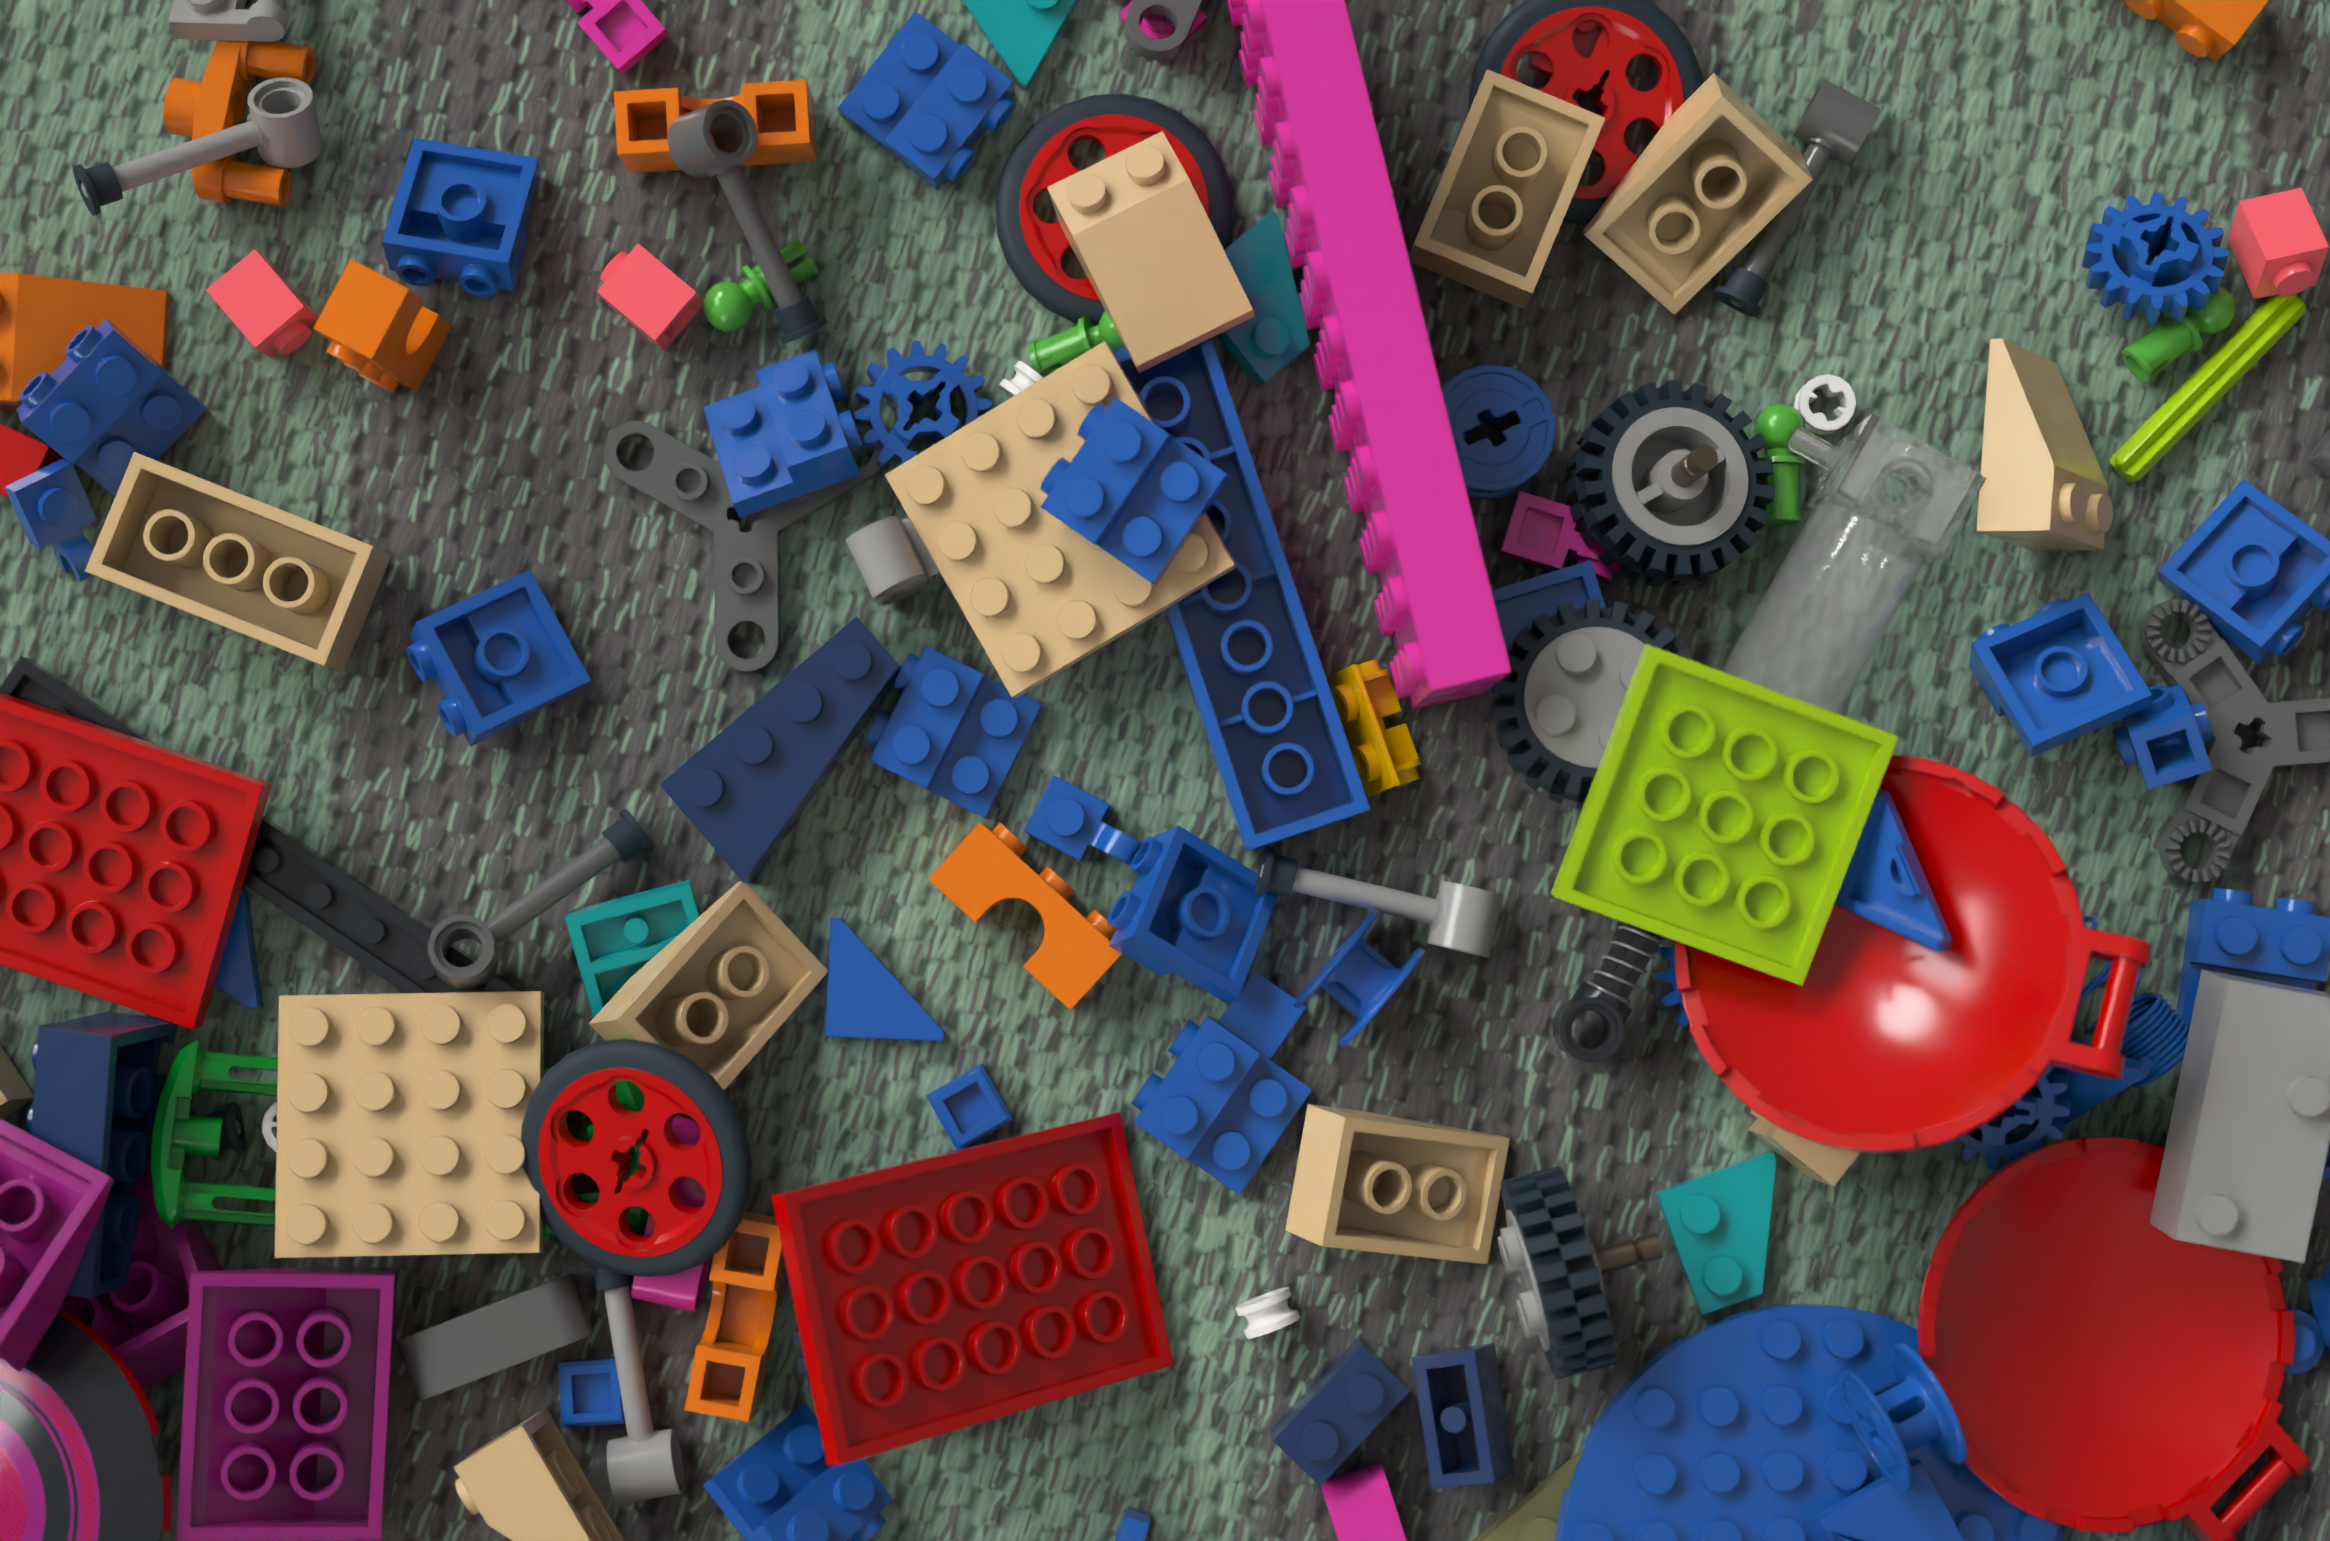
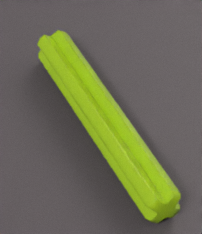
(2207, 386)

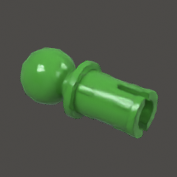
(730, 304)
(2173, 338)
(1064, 347)
(1777, 426)

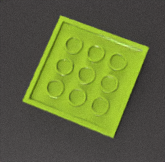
(1723, 815)

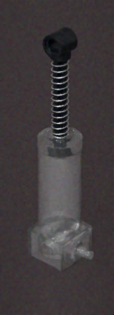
(1816, 622)

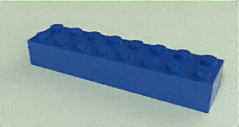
(1247, 631)

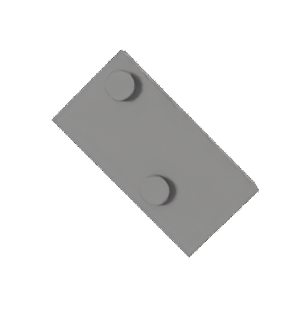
(2248, 1119)

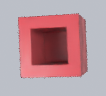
(2278, 243)
(649, 295)
(264, 305)

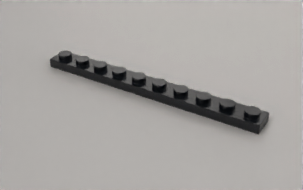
(295, 874)

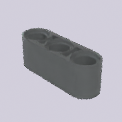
(494, 1337)

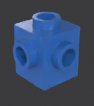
(2166, 738)

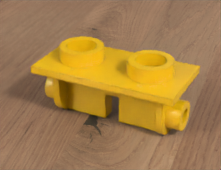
(1381, 754)

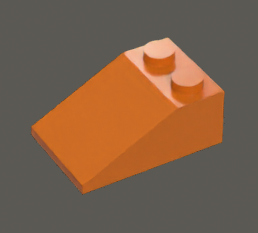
(46, 312)

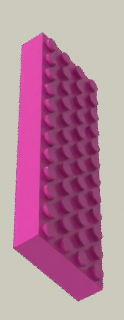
(1371, 348)

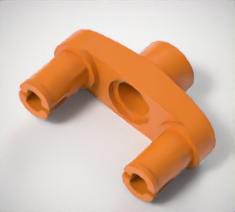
(220, 101)

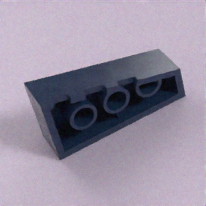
(774, 757)
(94, 1105)

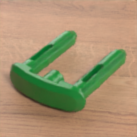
(181, 1134)

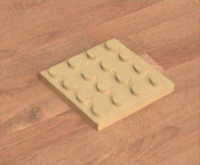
(1017, 572)
(406, 1124)

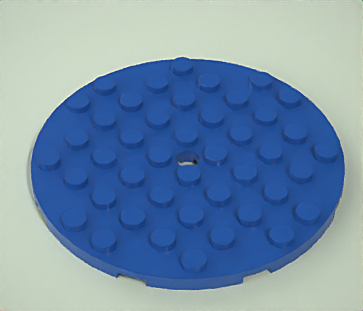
(1752, 1439)

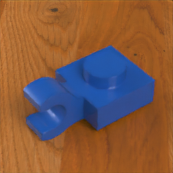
(53, 511)
(1074, 821)

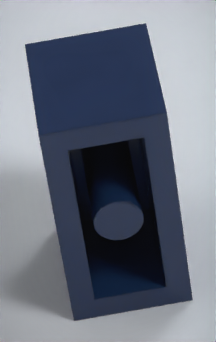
(1339, 1411)
(1463, 1416)

